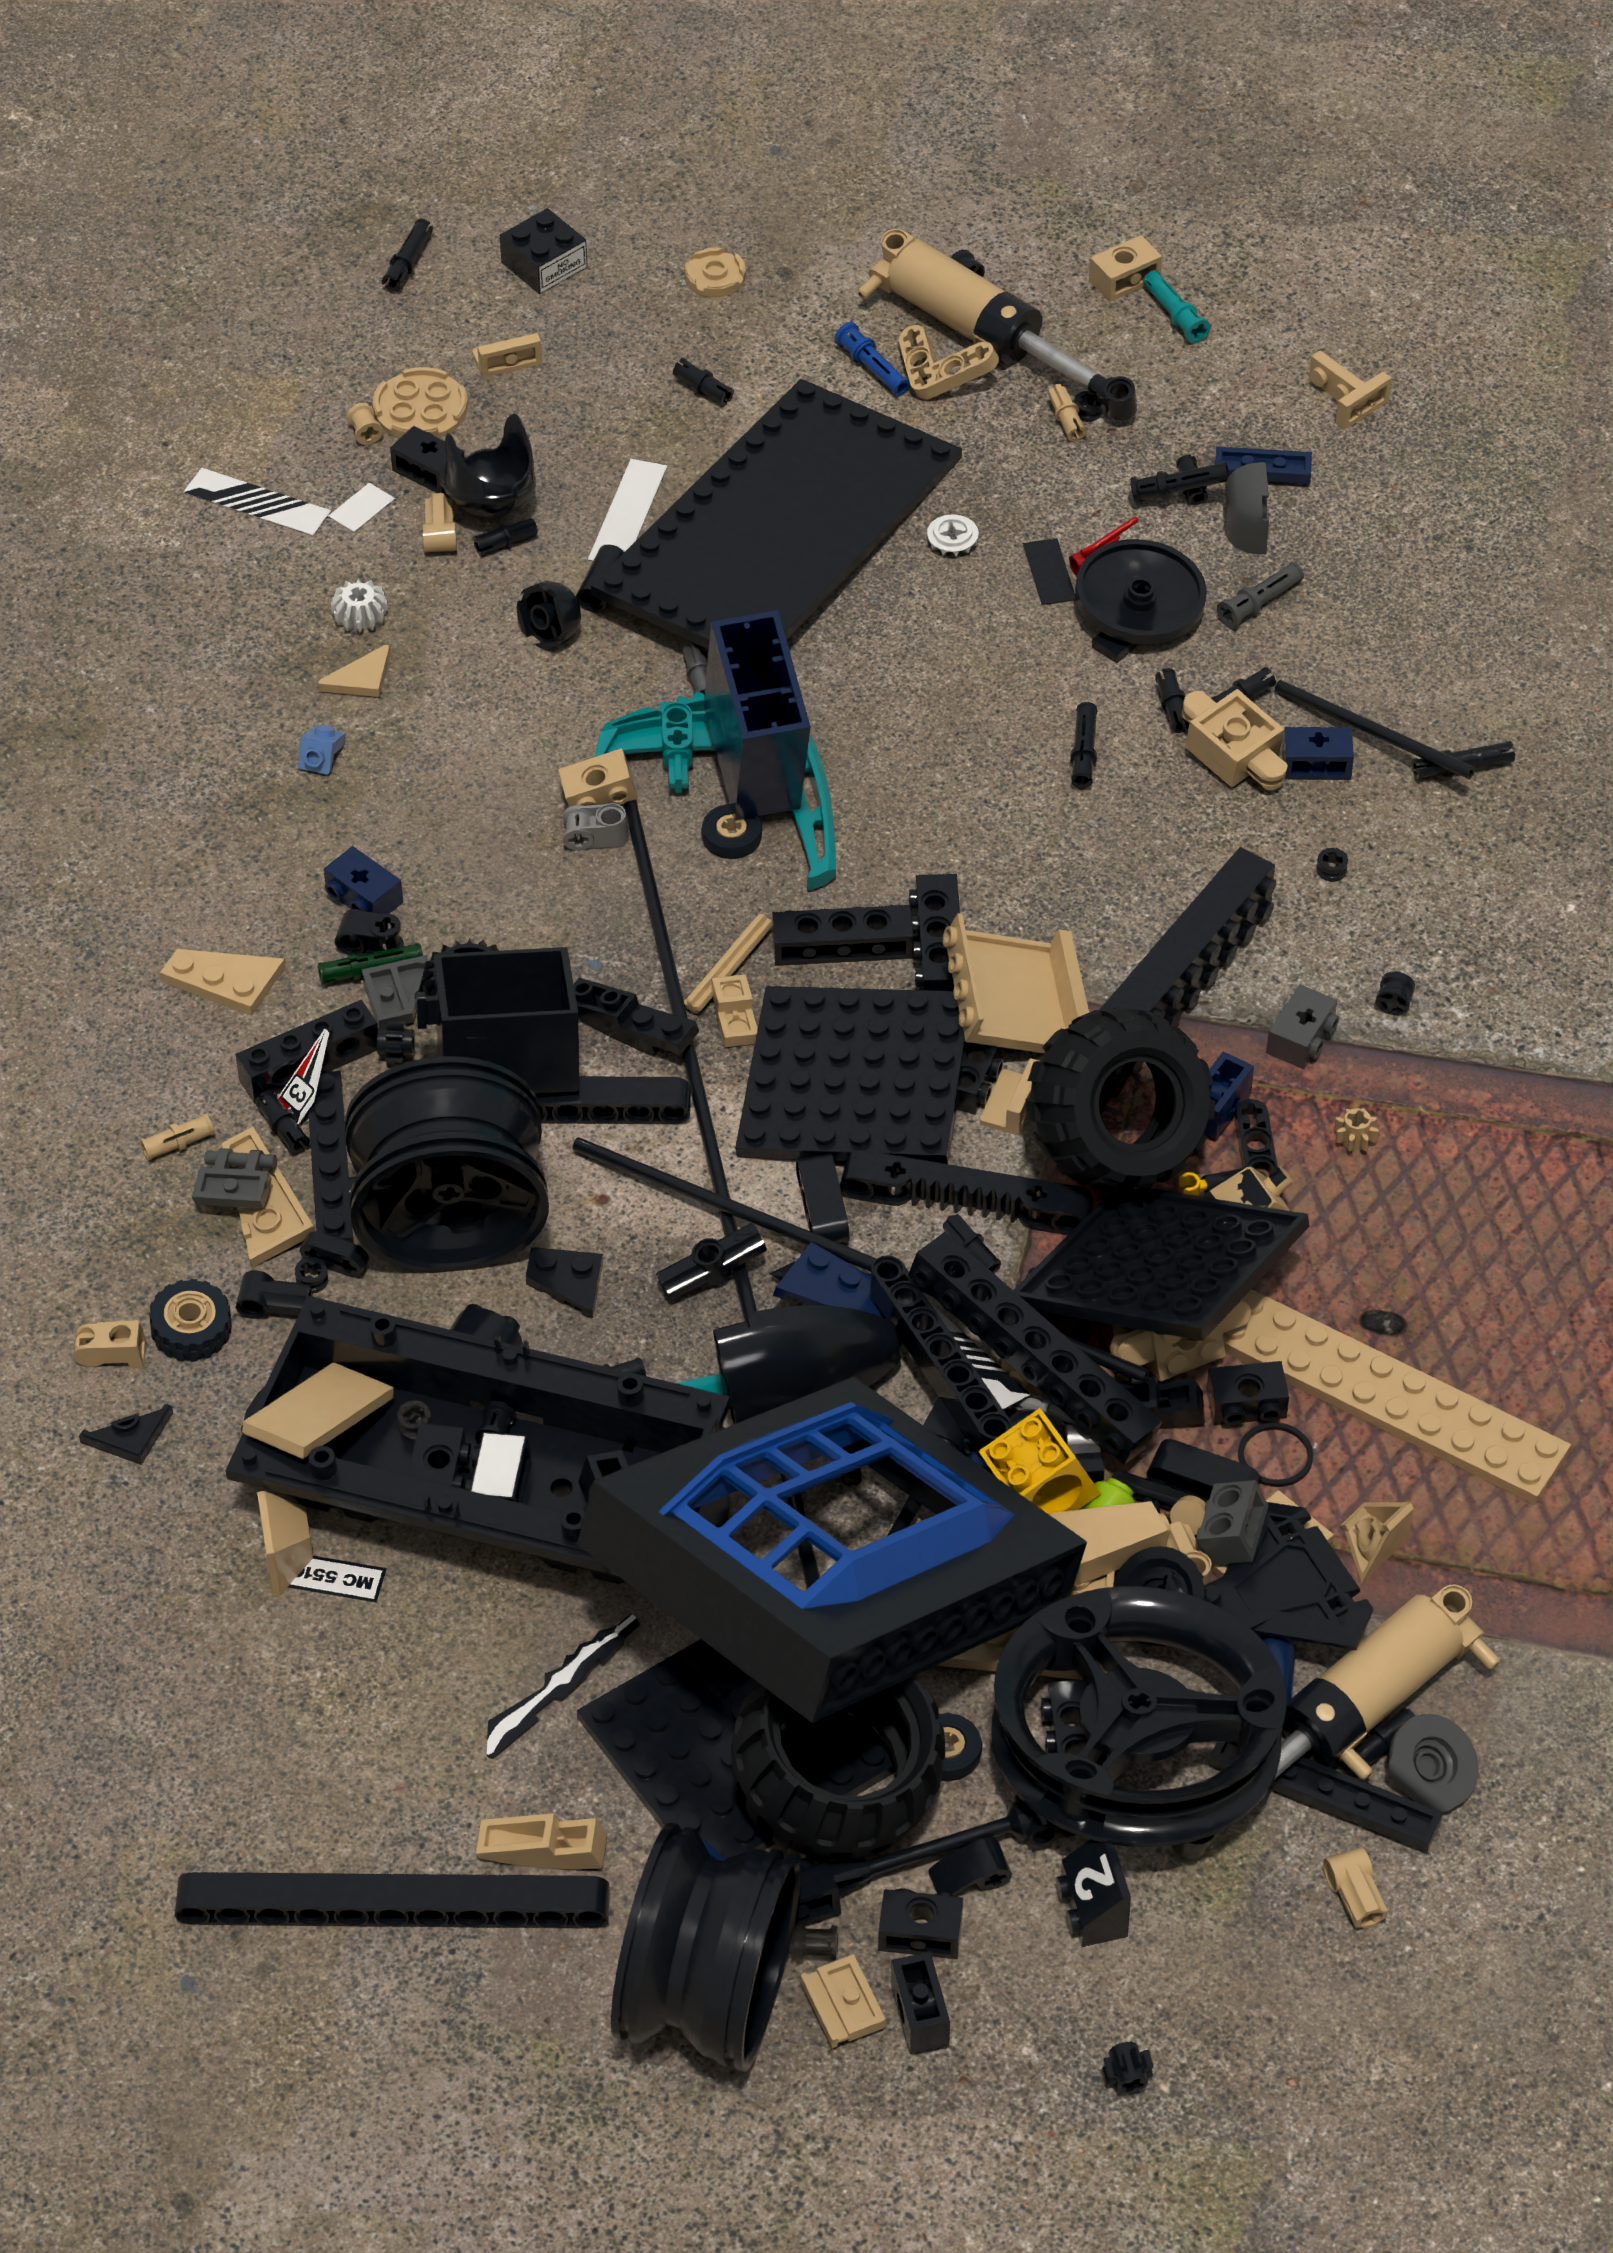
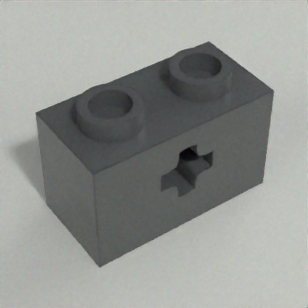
(1302, 1027)

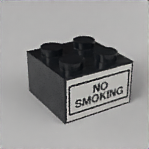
(543, 251)

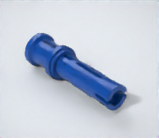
(864, 351)

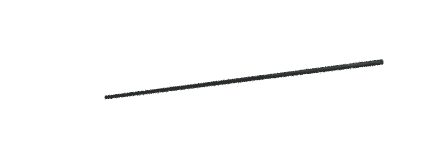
(702, 1109)

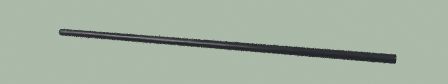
(797, 1233)

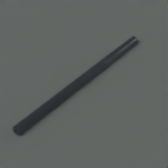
(1375, 729)

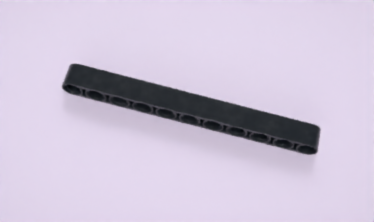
(392, 1900)

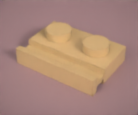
(843, 2001)

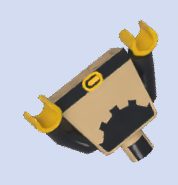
(1241, 1186)

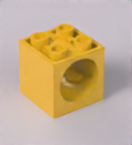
(1040, 1465)

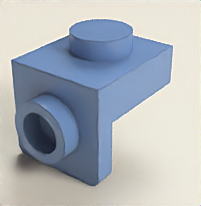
(318, 748)

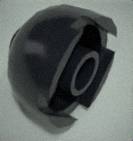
(549, 613)

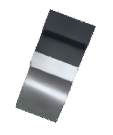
(1086, 1451)

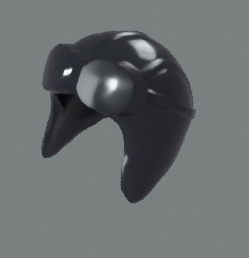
(491, 480)

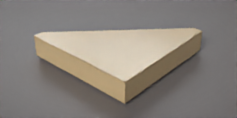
(360, 677)

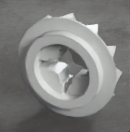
(963, 529)

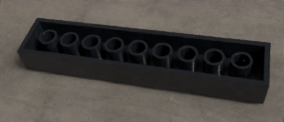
(1195, 949)

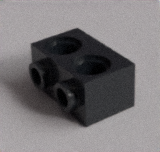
(978, 1068)

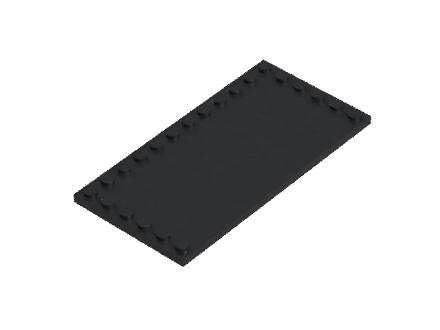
(778, 516)

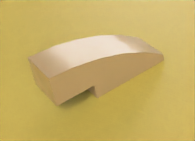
(543, 1842)

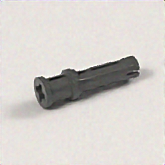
(1251, 599)

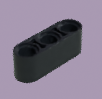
(822, 1197)
(1195, 1469)

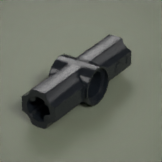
(711, 1261)

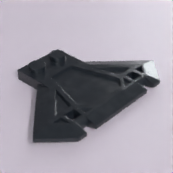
(1293, 1585)

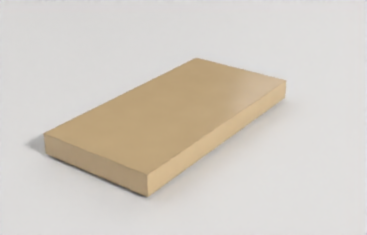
(317, 1410)

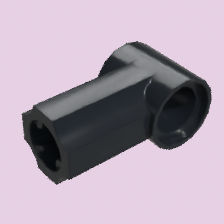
(263, 1294)

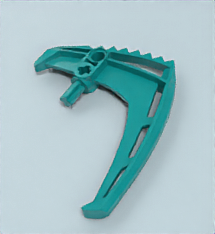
(684, 728)

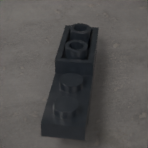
(625, 1020)

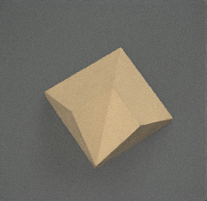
(285, 1539)

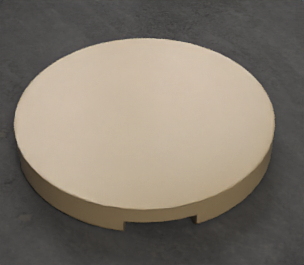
(420, 399)

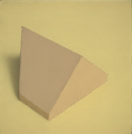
(1377, 1533)

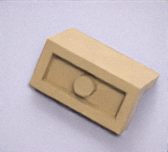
(508, 355)
(1007, 1101)

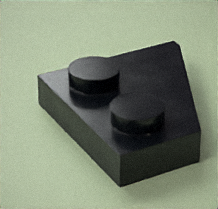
(566, 1276)

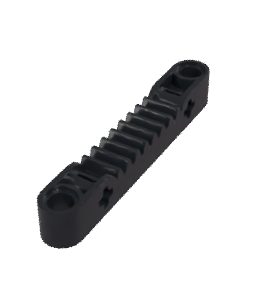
(872, 1175)

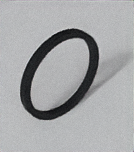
(1283, 1427)

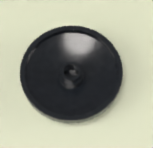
(1140, 591)

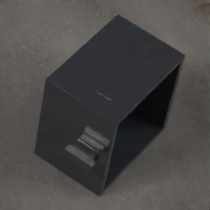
(508, 1012)

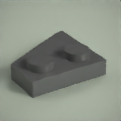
(394, 989)

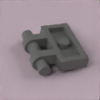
(234, 1186)

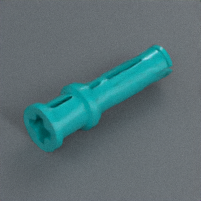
(1182, 313)

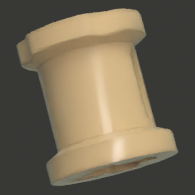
(366, 428)

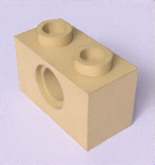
(1124, 267)
(599, 780)

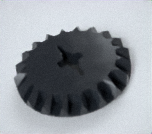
(1162, 1568)

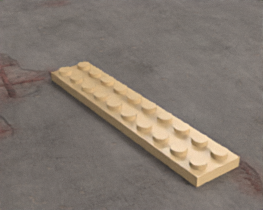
(1399, 1398)

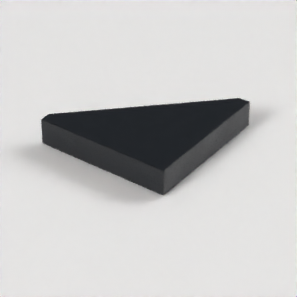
(130, 1436)

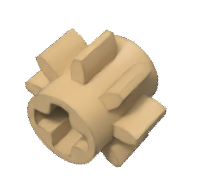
(1356, 1129)

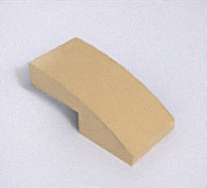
(734, 1010)

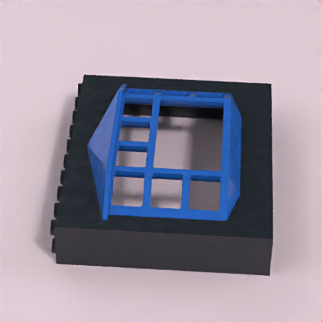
(880, 1608)

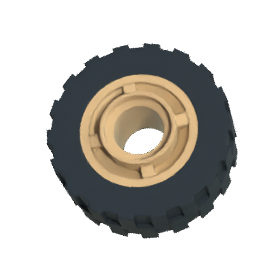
(190, 1338)

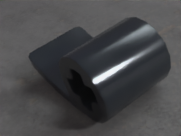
(976, 1862)

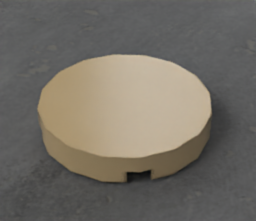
(715, 272)

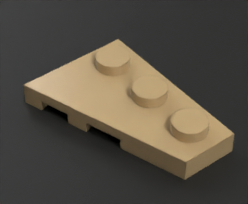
(223, 977)

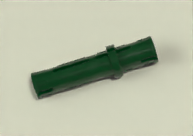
(352, 965)

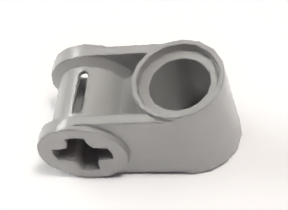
(598, 824)

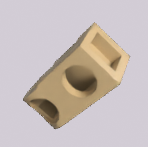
(110, 1344)

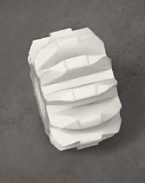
(359, 605)

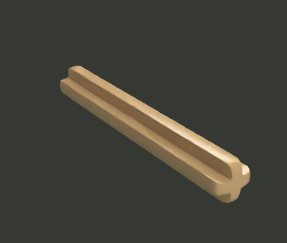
(729, 962)

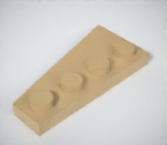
(282, 1219)

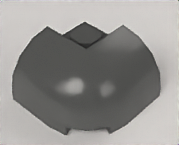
(1247, 508)

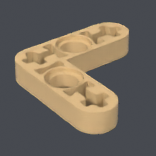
(937, 372)

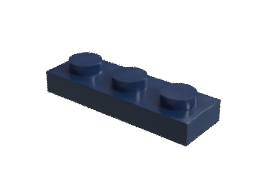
(1280, 464)

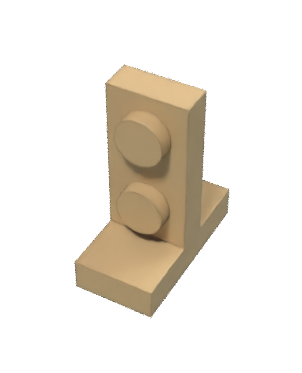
(1353, 395)

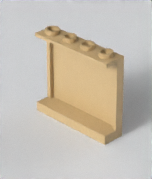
(1012, 987)

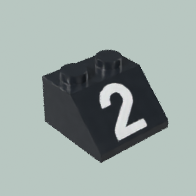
(1095, 1893)

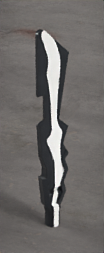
(558, 1684)

